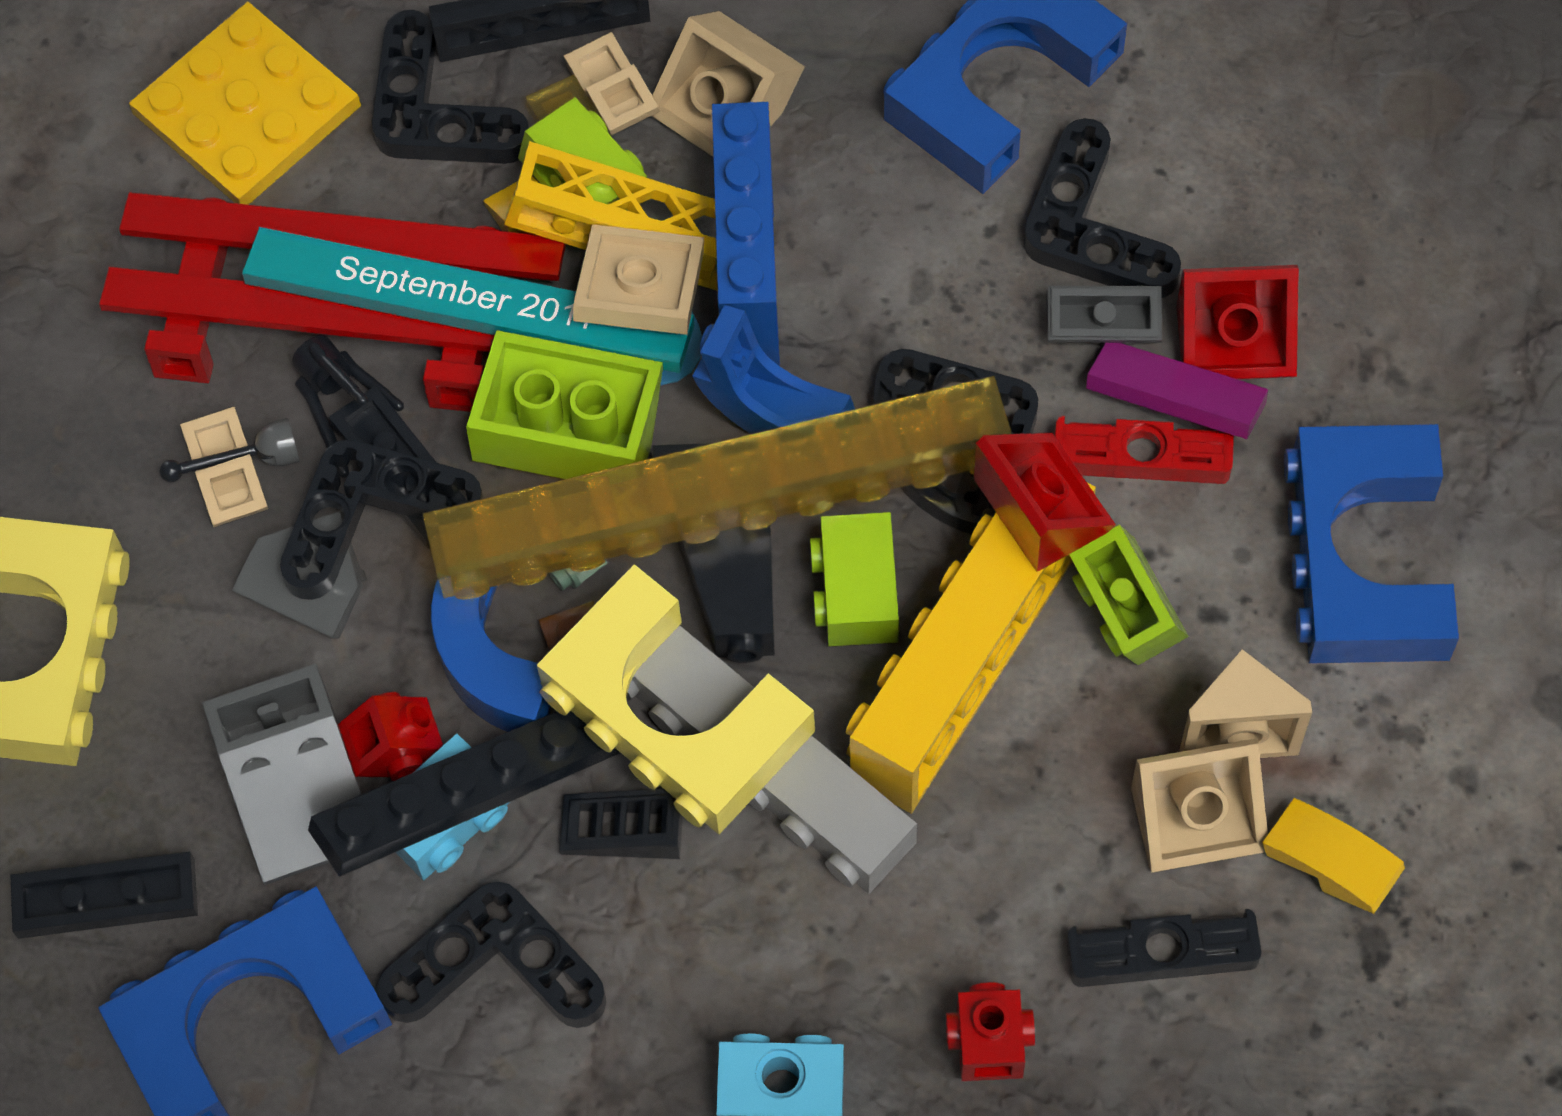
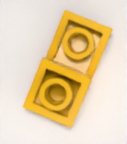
(1335, 853)

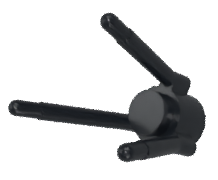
(328, 371)

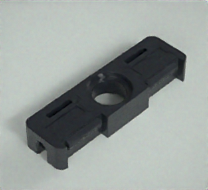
(1122, 956)

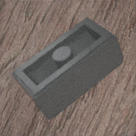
(1104, 314)

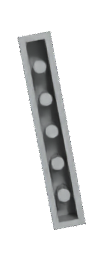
(814, 791)

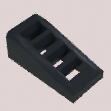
(643, 845)

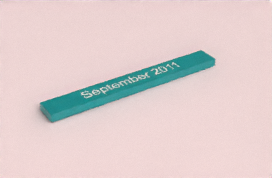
(443, 295)

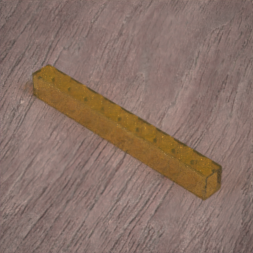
(712, 489)

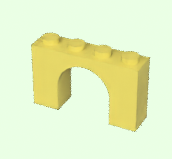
(79, 570)
(706, 772)

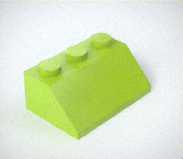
(562, 407)

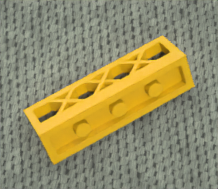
(569, 216)

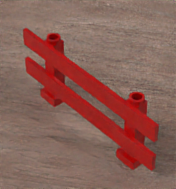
(202, 297)

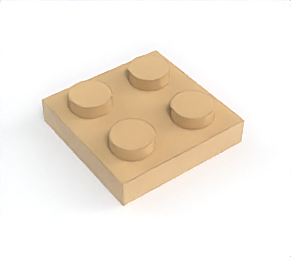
(638, 279)

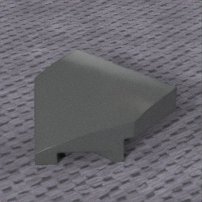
(263, 582)

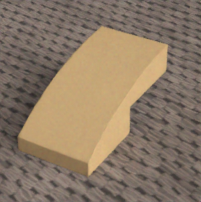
(611, 83)
(232, 487)

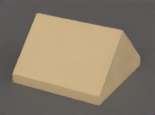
(1246, 705)
(1200, 805)

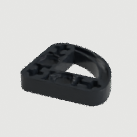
(939, 501)

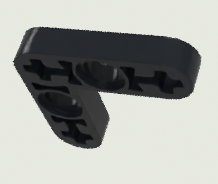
(426, 119)
(1071, 221)
(362, 489)
(502, 939)

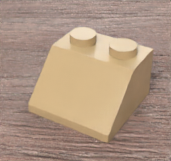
(720, 65)

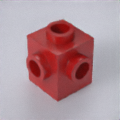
(390, 735)
(990, 1032)

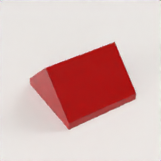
(1240, 320)
(1039, 495)

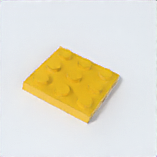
(245, 104)

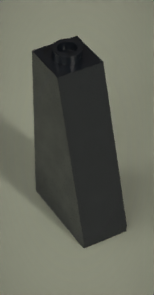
(732, 585)

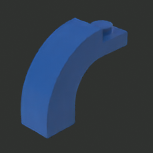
(751, 385)
(484, 677)

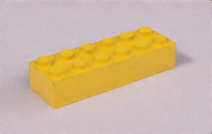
(949, 664)

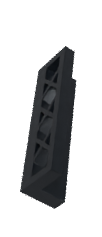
(491, 26)

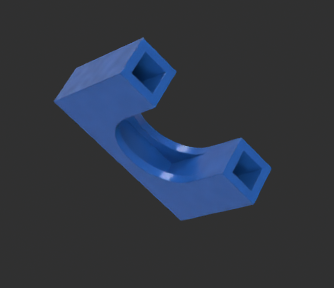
(956, 127)
(746, 217)
(1342, 612)
(294, 942)

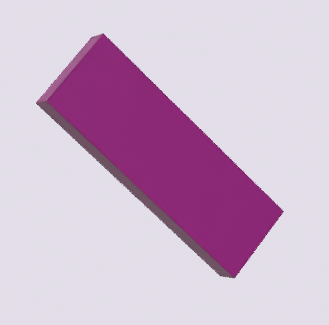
(1177, 389)

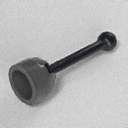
(272, 444)

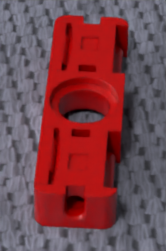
(1182, 455)

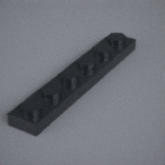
(454, 791)

